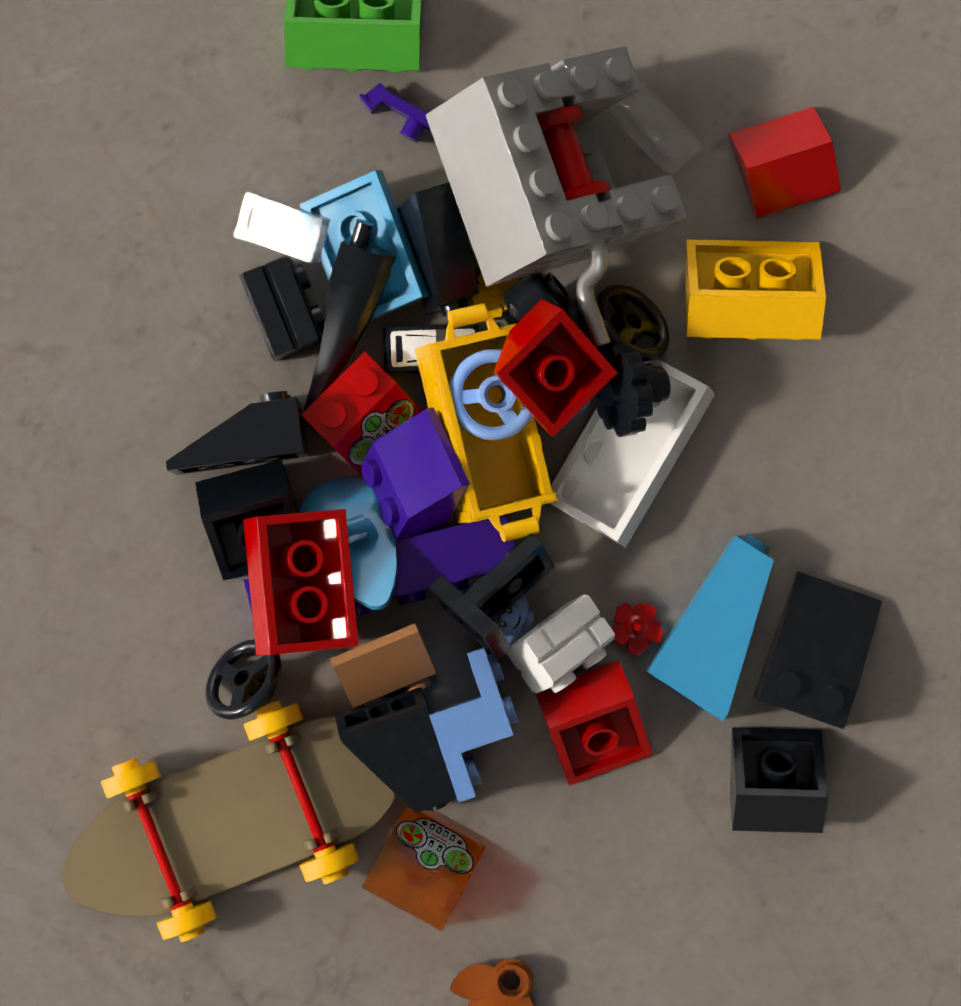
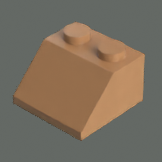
(385, 666)

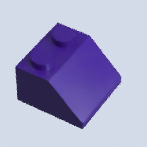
(415, 476)

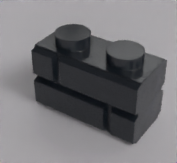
(283, 308)

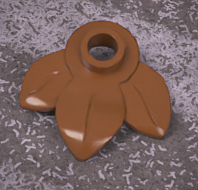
(485, 985)

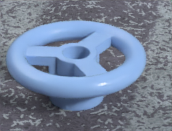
(513, 422)

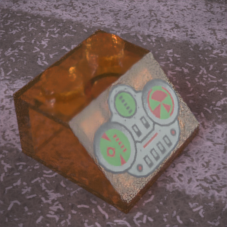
(424, 867)

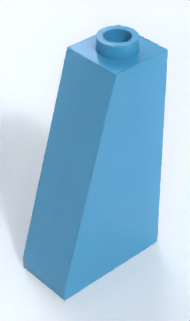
(714, 631)

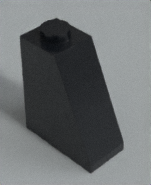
(440, 248)
(400, 748)

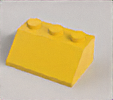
(754, 289)

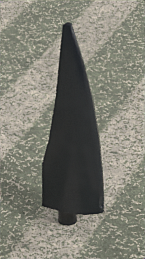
(352, 298)

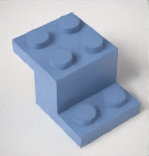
(473, 724)

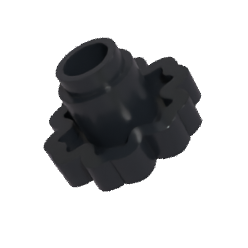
(632, 392)

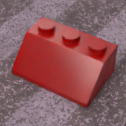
(300, 582)

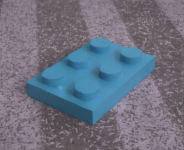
(371, 201)

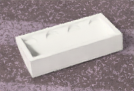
(614, 478)

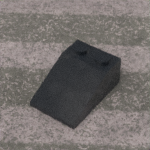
(251, 436)
(819, 650)

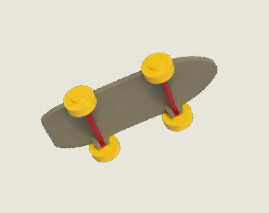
(226, 823)

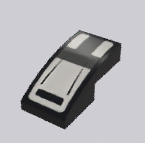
(401, 342)

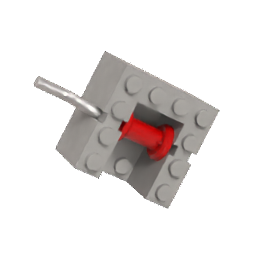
(537, 178)

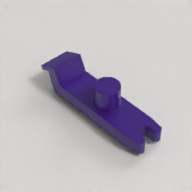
(416, 118)

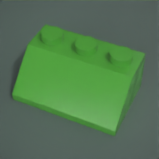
(353, 34)

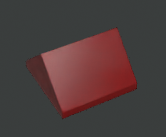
(786, 162)

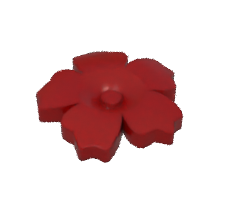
(636, 627)

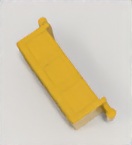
(501, 473)

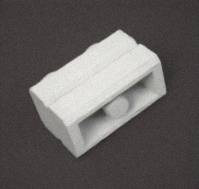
(561, 644)

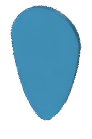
(370, 540)

